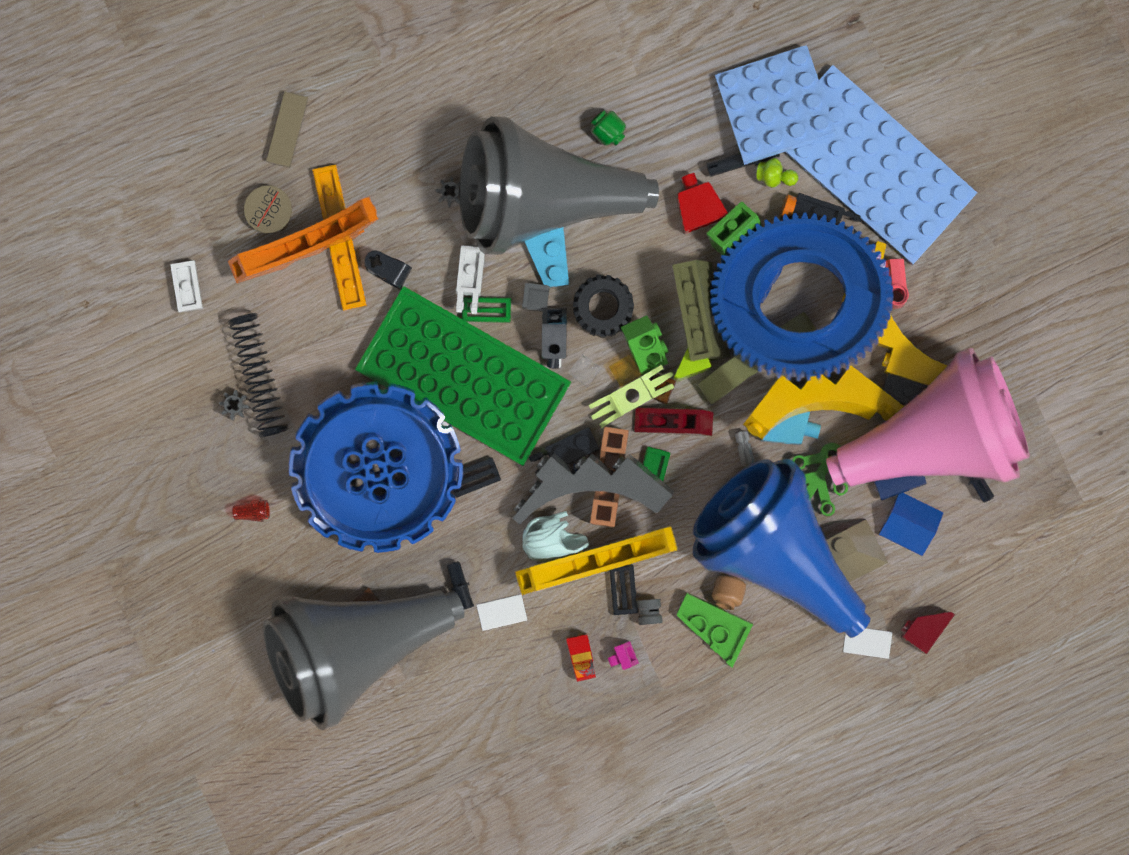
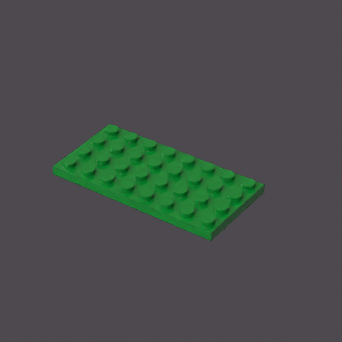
(466, 374)

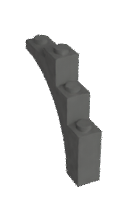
(629, 479)

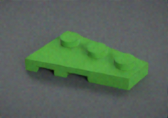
(716, 626)

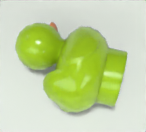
(772, 174)

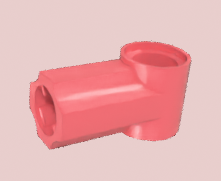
(898, 276)

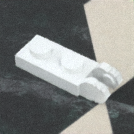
(469, 276)

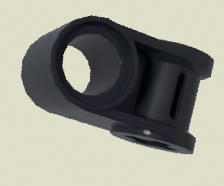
(391, 271)

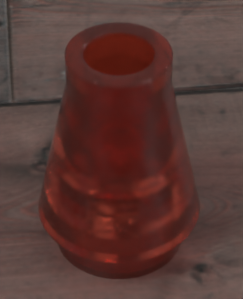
(255, 510)

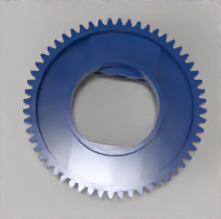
(756, 264)

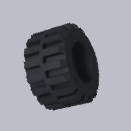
(588, 290)

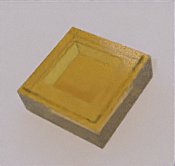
(625, 371)

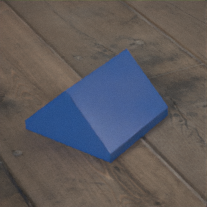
(911, 524)

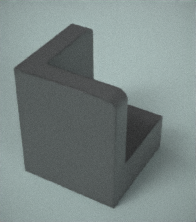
(535, 297)

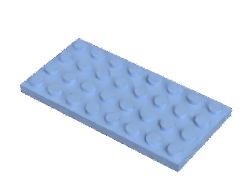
(882, 171)

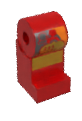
(581, 657)

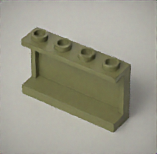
(694, 294)

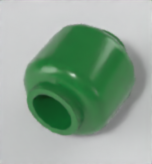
(608, 128)

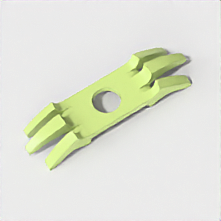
(619, 401)

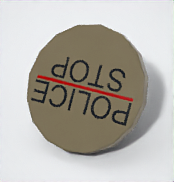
(268, 209)

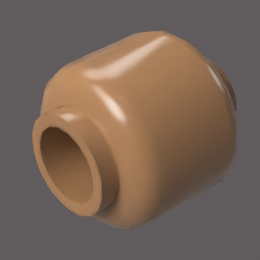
(728, 592)

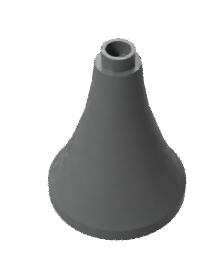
(526, 187)
(336, 650)

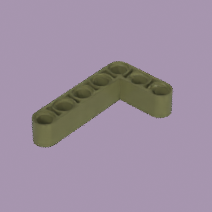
(736, 371)

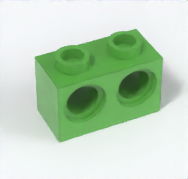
(645, 345)

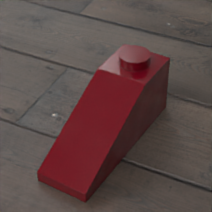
(674, 421)

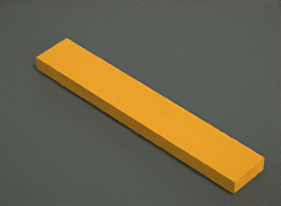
(342, 254)

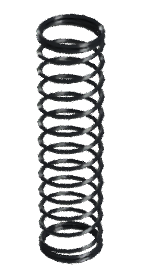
(269, 430)

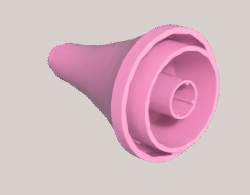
(952, 428)

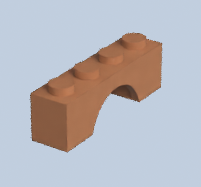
(606, 503)

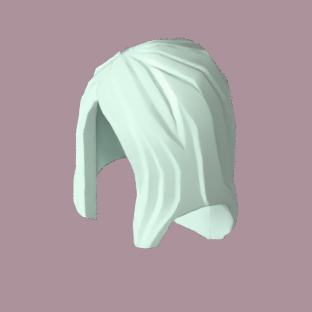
(548, 541)

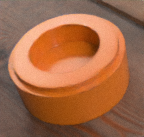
(788, 206)

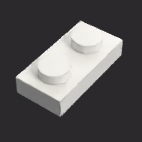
(186, 286)

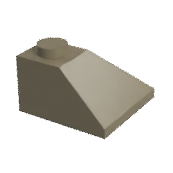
(856, 551)

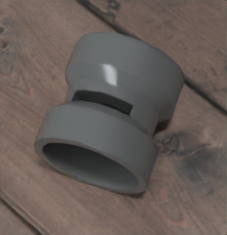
(651, 617)

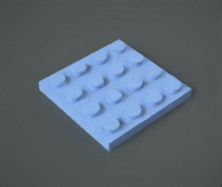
(775, 104)

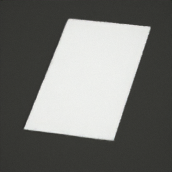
(501, 612)
(869, 643)

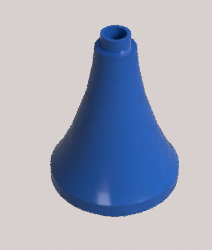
(768, 534)

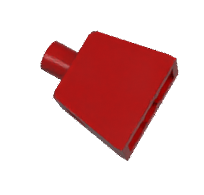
(698, 204)

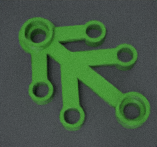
(817, 479)

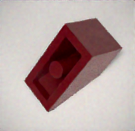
(925, 630)

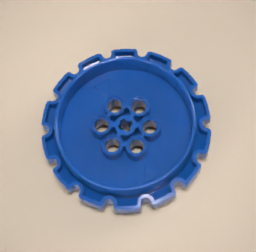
(356, 512)

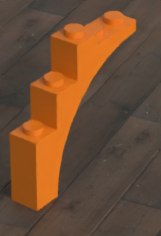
(304, 243)

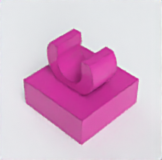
(624, 655)

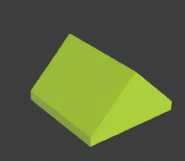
(691, 368)

